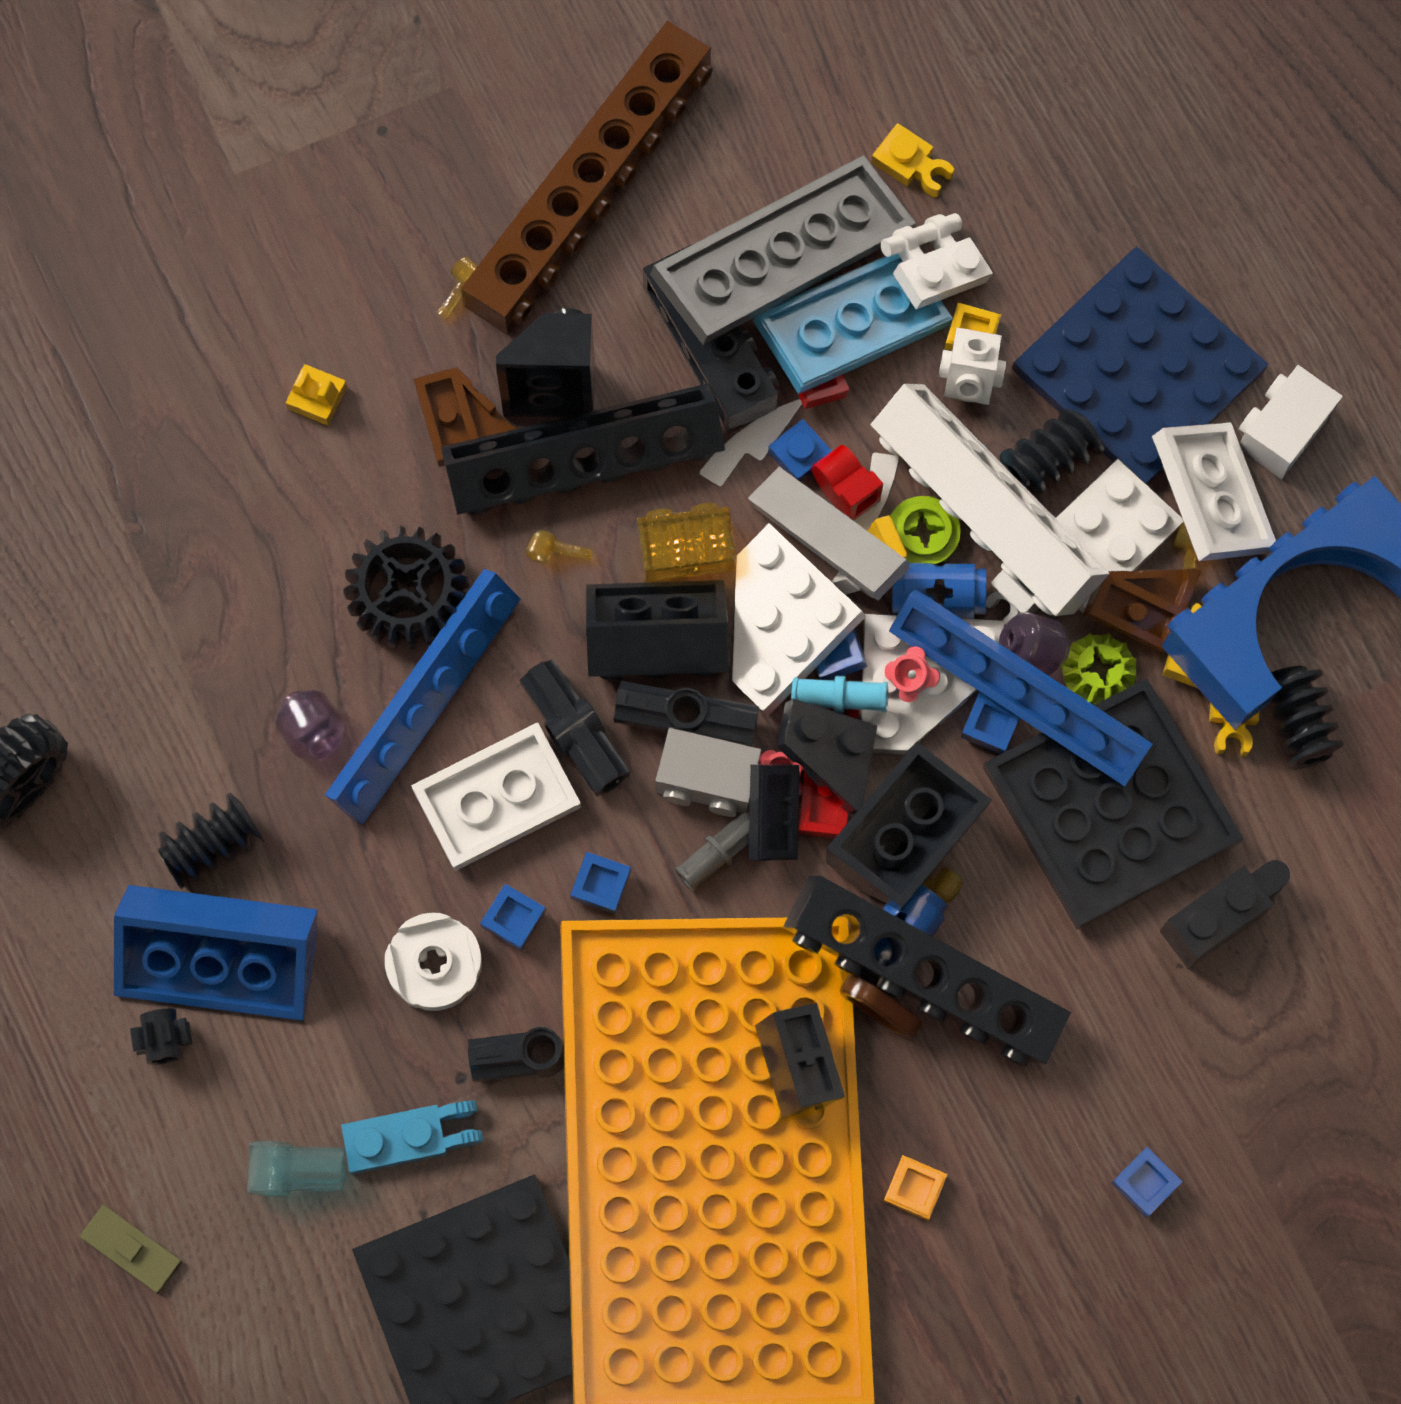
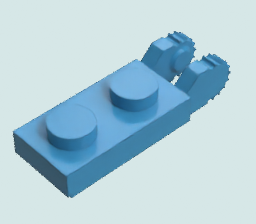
(406, 1137)

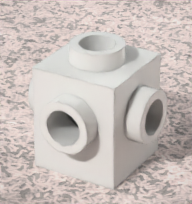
(972, 366)

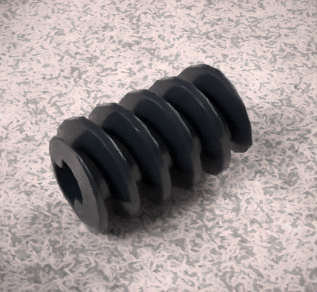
(1052, 448)
(1303, 717)
(207, 839)

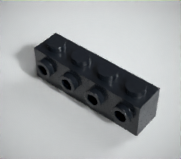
(725, 363)

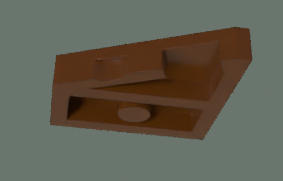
(456, 410)
(1142, 602)

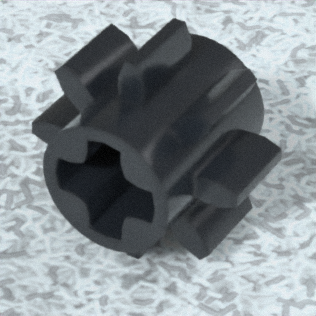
(161, 1036)

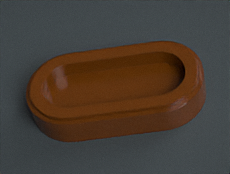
(880, 1007)

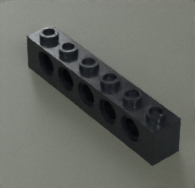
(561, 439)
(1037, 1018)

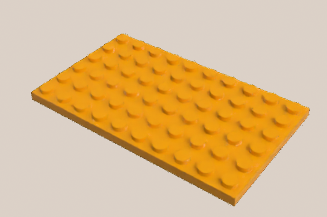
(702, 1226)

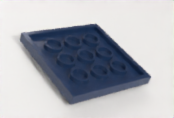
(1139, 361)

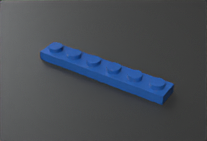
(1020, 687)
(423, 697)

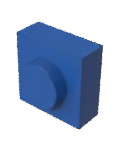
(798, 450)
(843, 659)
(990, 725)
(600, 883)
(513, 917)
(1146, 1182)

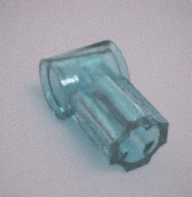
(280, 1168)

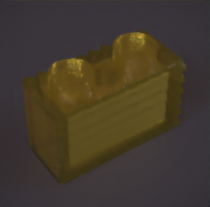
(686, 542)

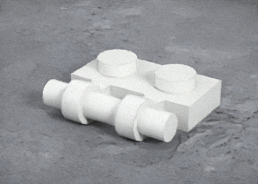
(939, 273)

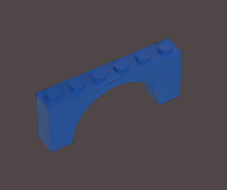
(1220, 639)

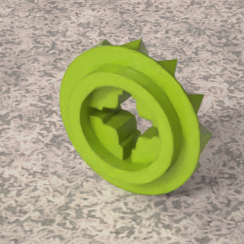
(941, 544)
(1088, 684)

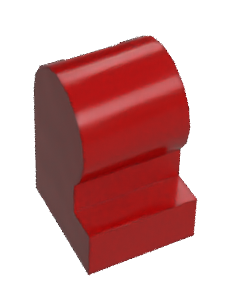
(847, 482)

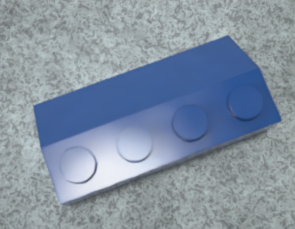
(214, 952)

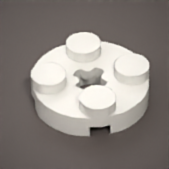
(410, 947)

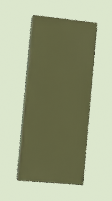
(130, 1249)

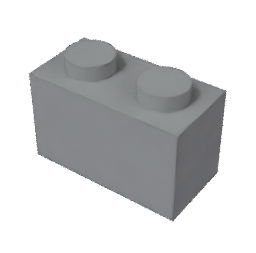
(706, 772)

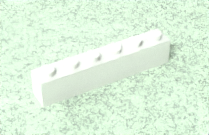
(988, 500)

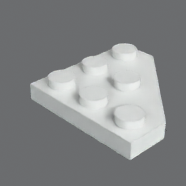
(783, 618)
(910, 721)

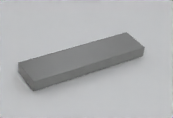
(829, 533)

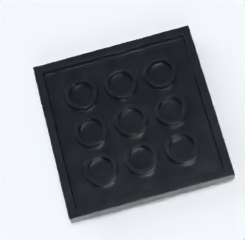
(1109, 839)
(475, 1299)

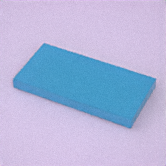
(846, 324)

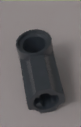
(511, 1055)

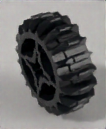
(383, 557)
(29, 761)

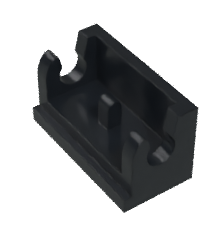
(799, 1060)

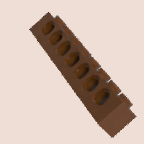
(668, 54)

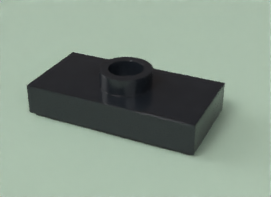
(774, 812)

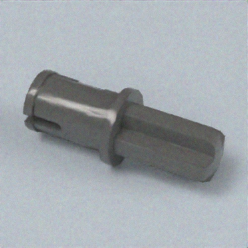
(715, 853)

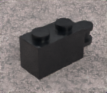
(1224, 911)

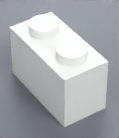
(1288, 421)

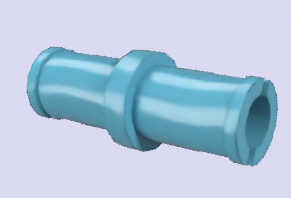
(841, 694)

